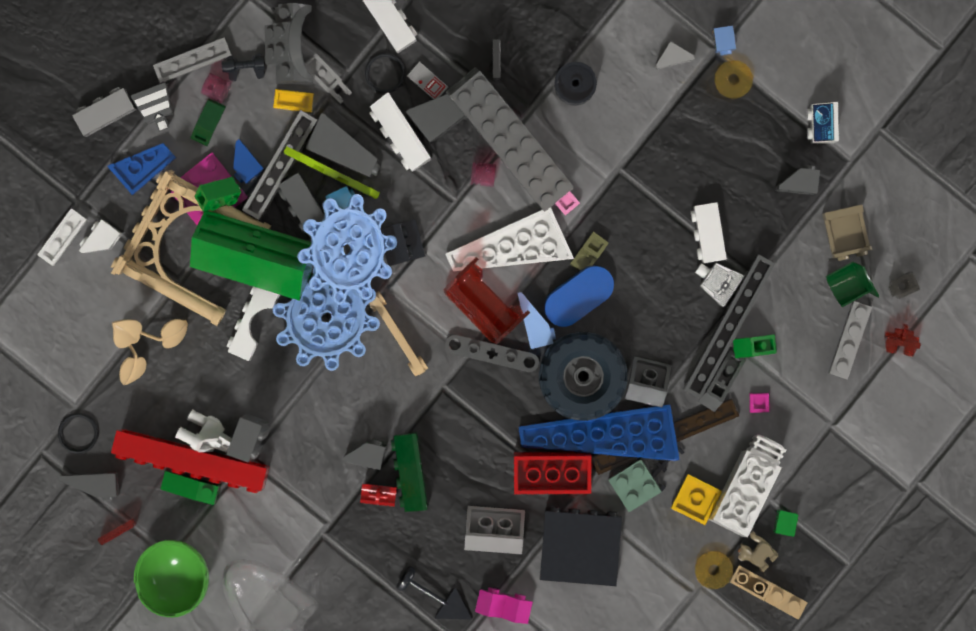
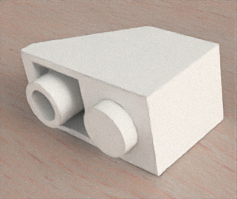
(102, 238)

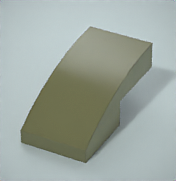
(589, 252)

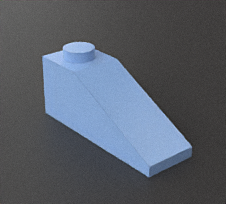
(537, 328)

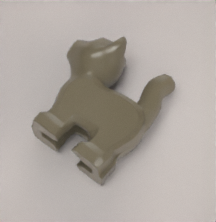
(759, 553)

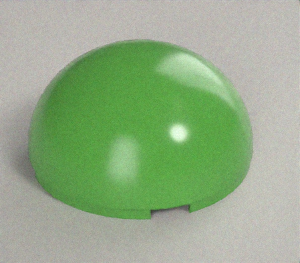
(171, 578)

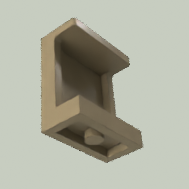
(846, 232)

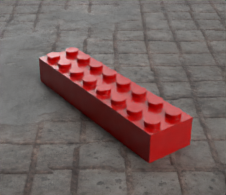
(183, 459)

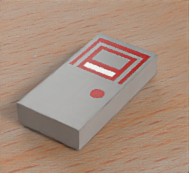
(427, 81)

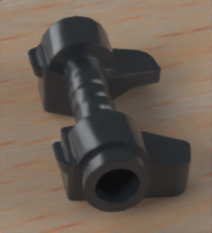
(232, 66)

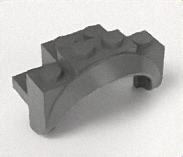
(284, 44)

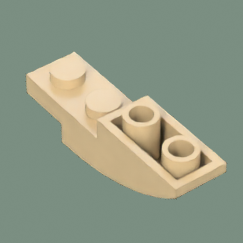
(768, 592)

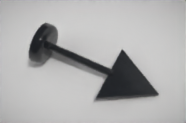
(452, 607)

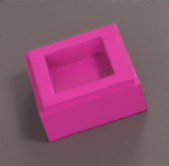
(758, 402)

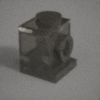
(910, 285)

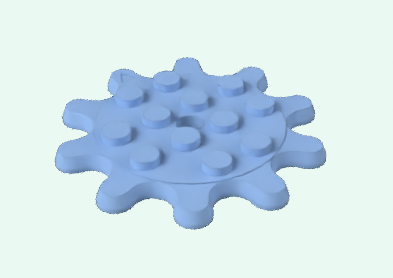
(366, 252)
(325, 338)

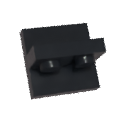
(408, 243)

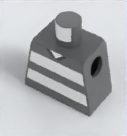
(155, 105)

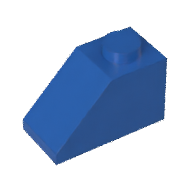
(245, 164)

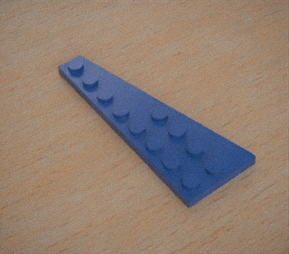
(626, 433)

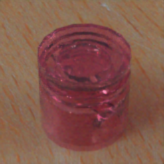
(218, 91)
(483, 174)

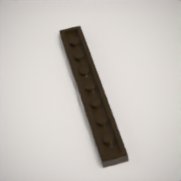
(683, 429)

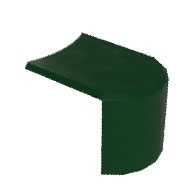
(850, 283)

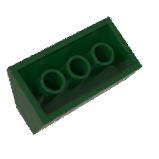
(410, 472)

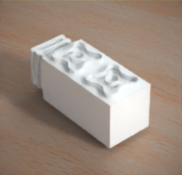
(748, 486)

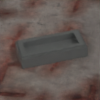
(496, 59)

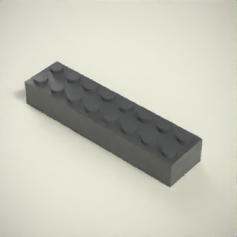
(509, 139)

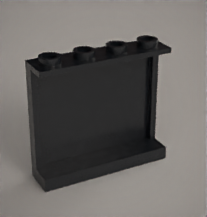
(581, 547)

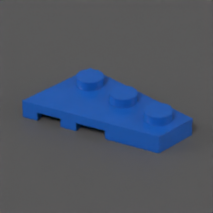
(141, 168)

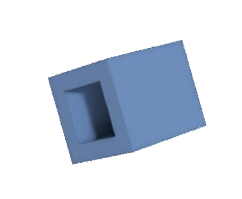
(724, 40)

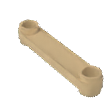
(416, 363)

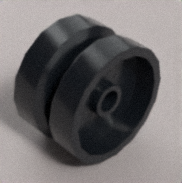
(572, 72)

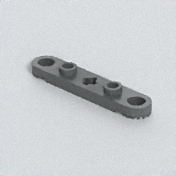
(478, 350)

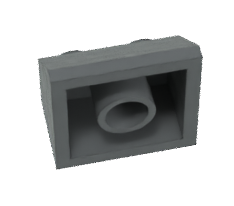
(801, 181)
(648, 381)
(368, 454)

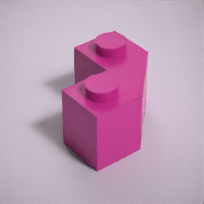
(505, 606)

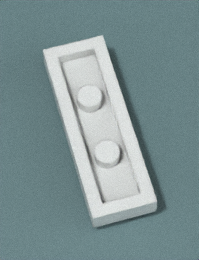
(62, 237)

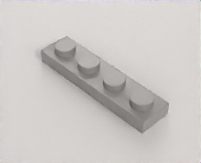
(192, 60)
(850, 340)

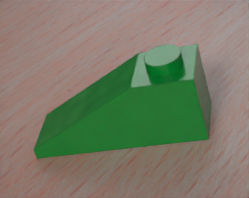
(191, 487)

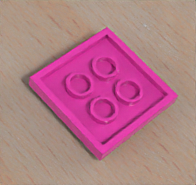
(207, 171)

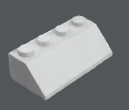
(400, 133)

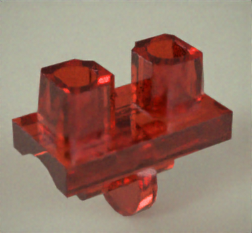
(904, 338)

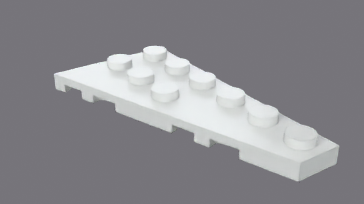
(522, 242)

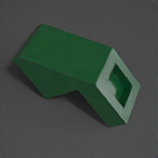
(208, 122)

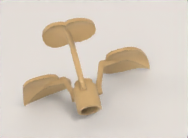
(128, 332)

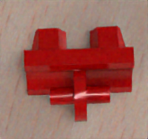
(378, 495)

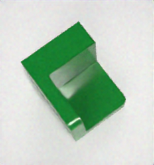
(785, 523)

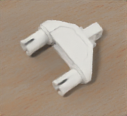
(210, 436)

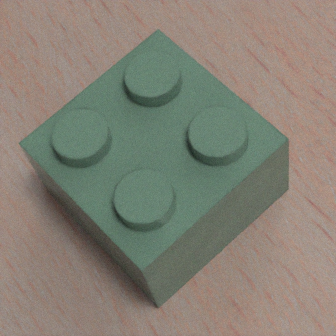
(634, 485)

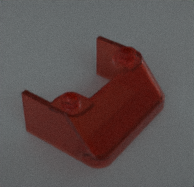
(482, 304)

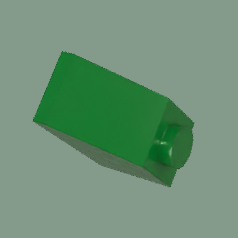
(754, 346)

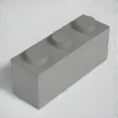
(104, 111)

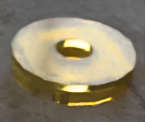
(745, 79)
(721, 578)

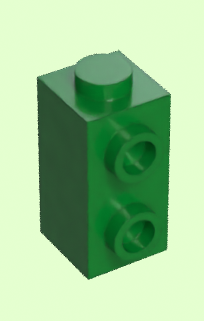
(217, 194)

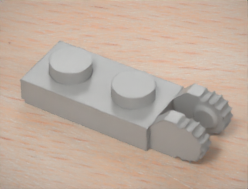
(325, 76)

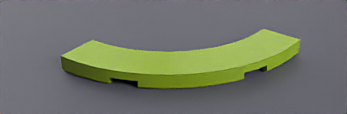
(331, 173)

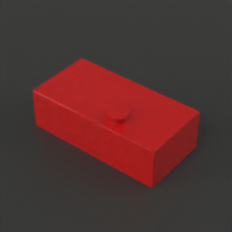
(552, 473)

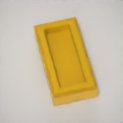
(293, 100)

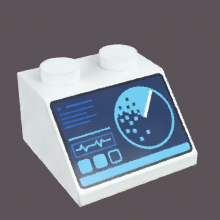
(823, 123)

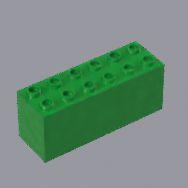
(250, 255)

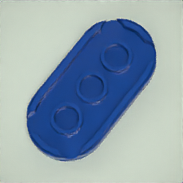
(579, 295)

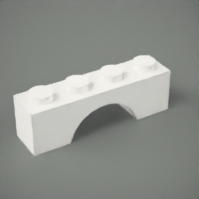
(243, 343)

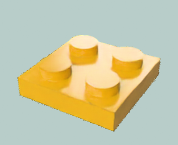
(696, 499)

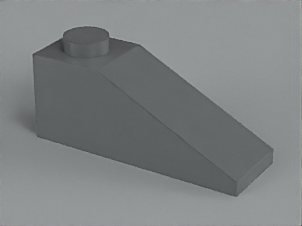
(722, 381)
(95, 484)

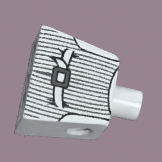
(719, 282)

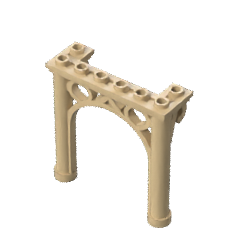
(163, 283)

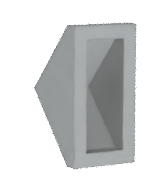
(673, 56)

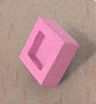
(567, 203)

